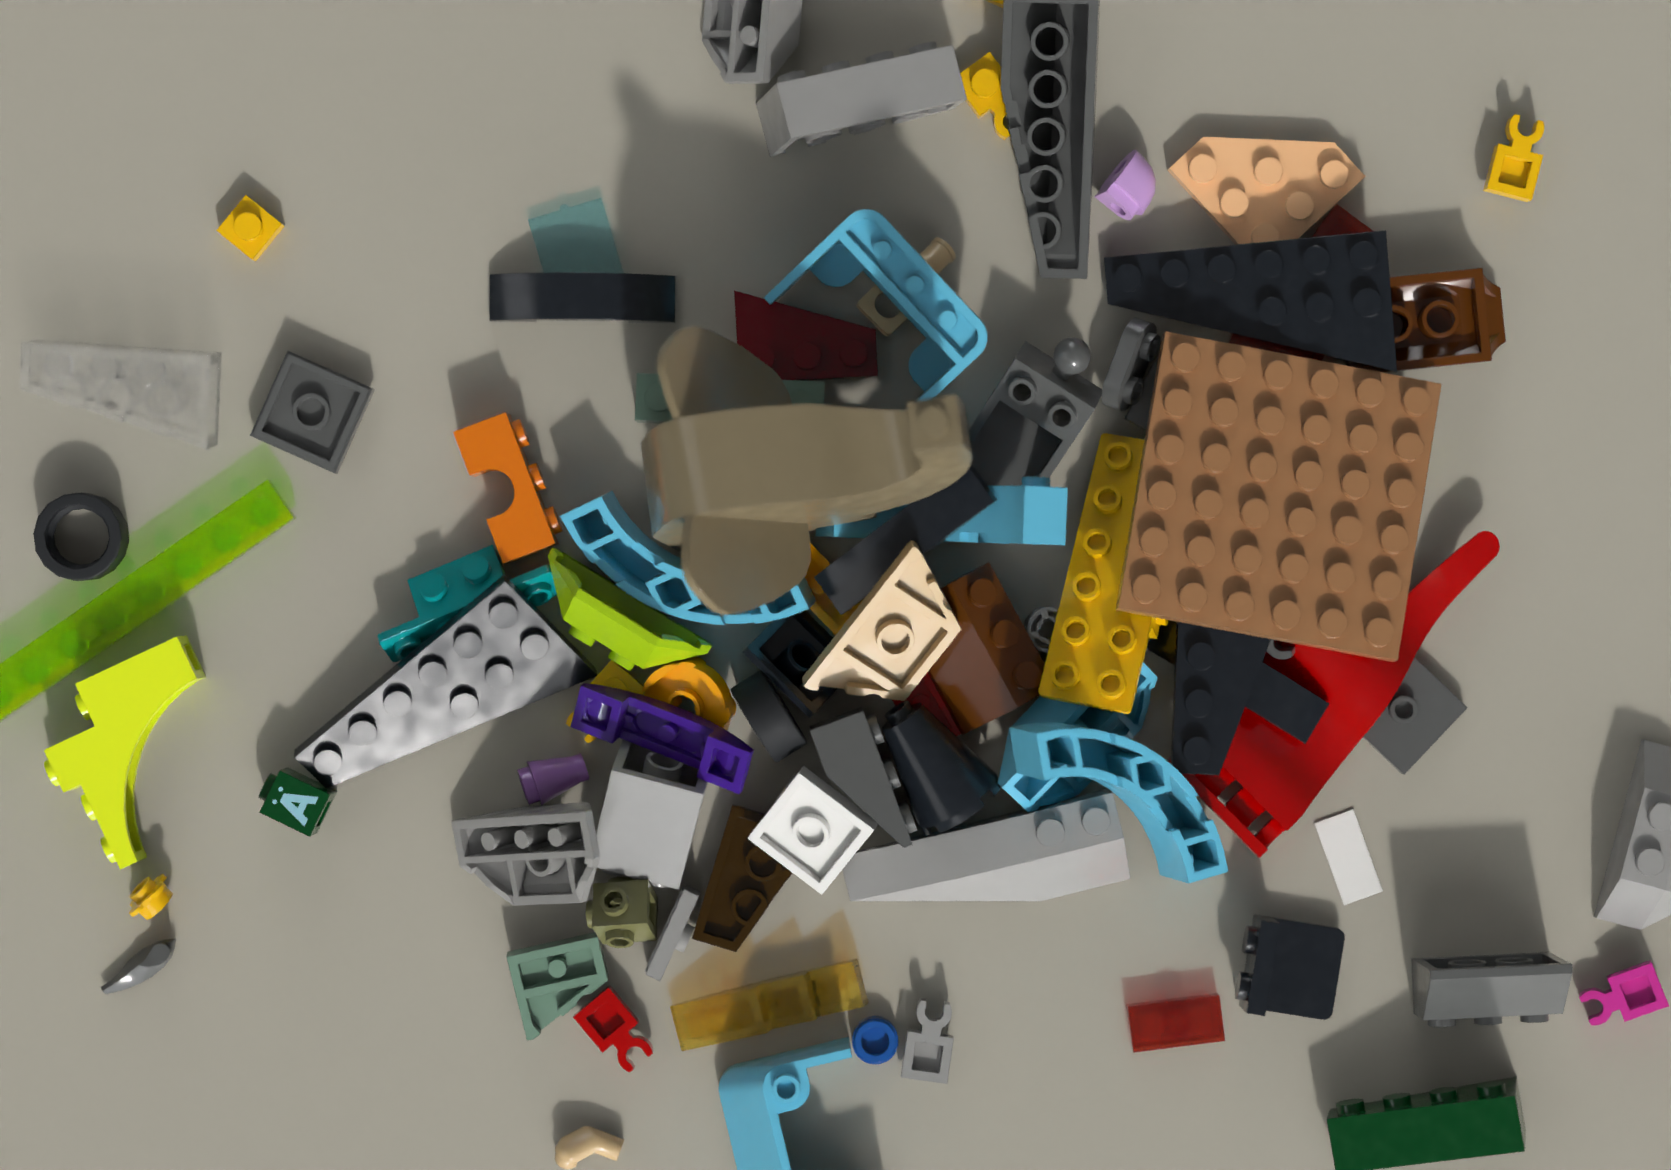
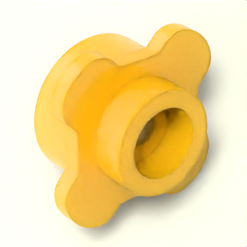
(149, 897)

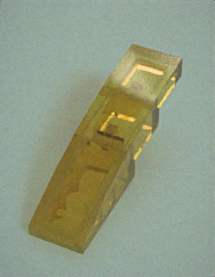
(769, 1005)

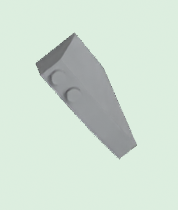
(1001, 857)

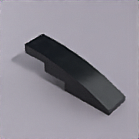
(923, 521)

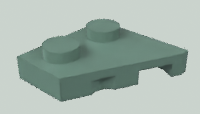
(555, 977)

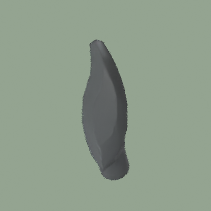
(142, 966)

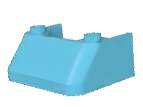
(876, 247)
(763, 1088)

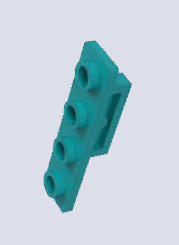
(450, 588)

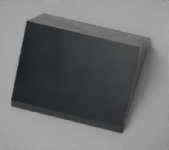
(787, 652)

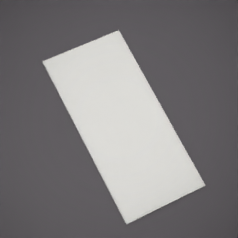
(1348, 857)

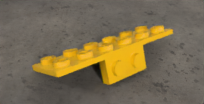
(1093, 646)

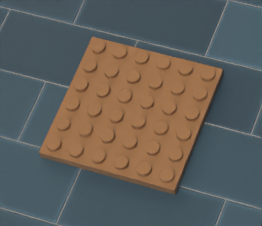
(1279, 497)

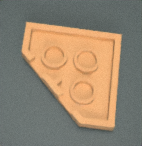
(1265, 185)

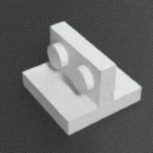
(812, 830)

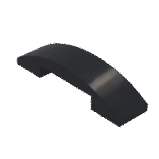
(582, 297)
(1272, 695)

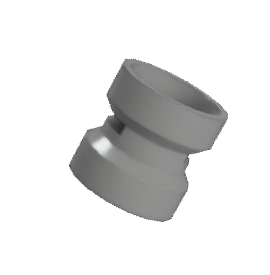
(1040, 626)

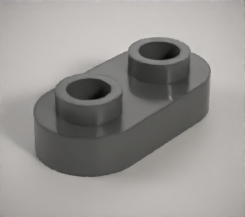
(1125, 375)

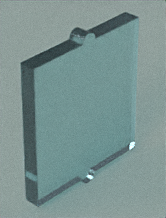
(576, 240)

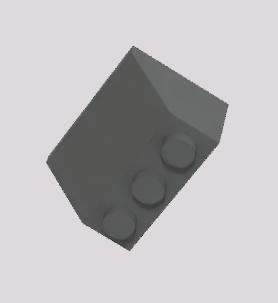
(1490, 987)

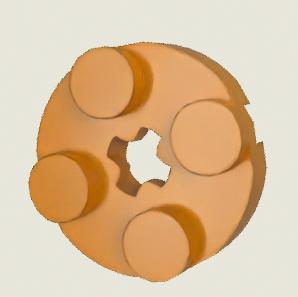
(694, 681)

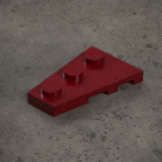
(804, 343)

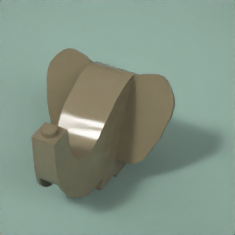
(752, 473)

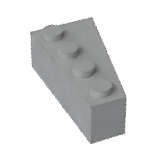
(860, 96)

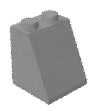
(649, 816)

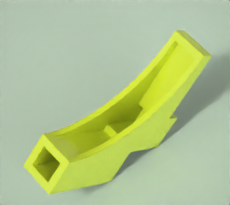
(105, 758)

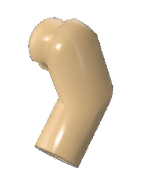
(585, 1142)

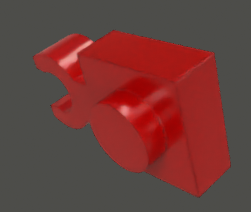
(609, 1023)

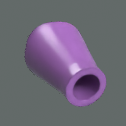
(551, 777)

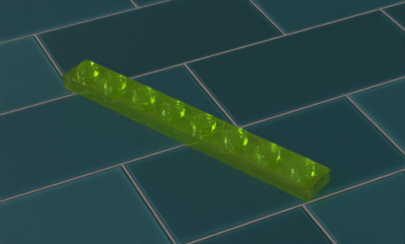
(141, 596)

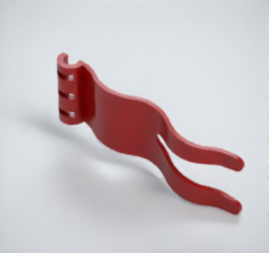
(1286, 774)

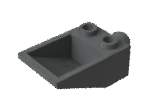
(1033, 414)

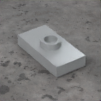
(675, 933)

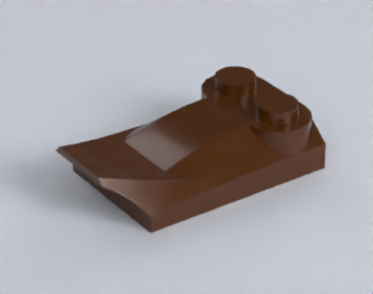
(1444, 319)

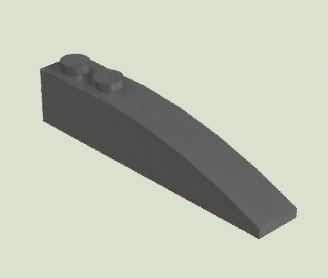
(1051, 118)

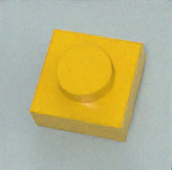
(250, 228)

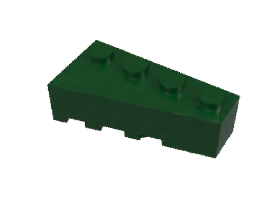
(1428, 1126)

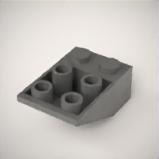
(854, 764)

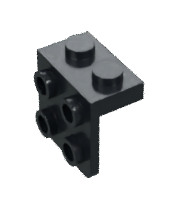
(1289, 968)

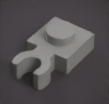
(928, 1051)

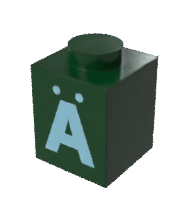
(296, 800)

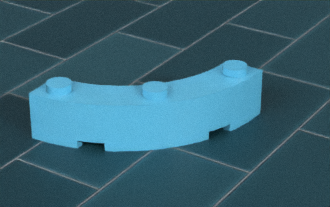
(1019, 516)
(655, 574)
(1153, 789)

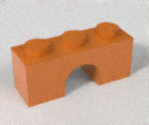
(527, 523)

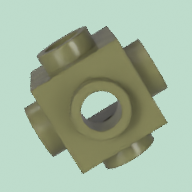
(623, 912)

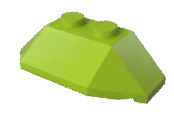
(618, 620)

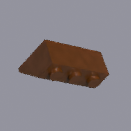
(992, 658)

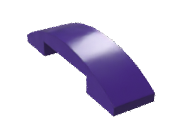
(665, 730)

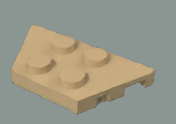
(890, 635)

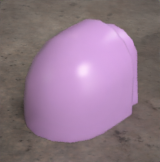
(1129, 187)

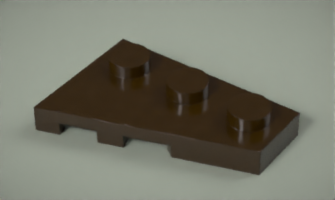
(739, 885)

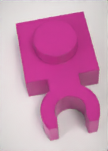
(1632, 991)

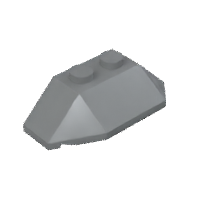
(751, 37)
(531, 852)
(1639, 866)

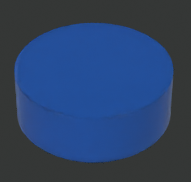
(875, 1040)

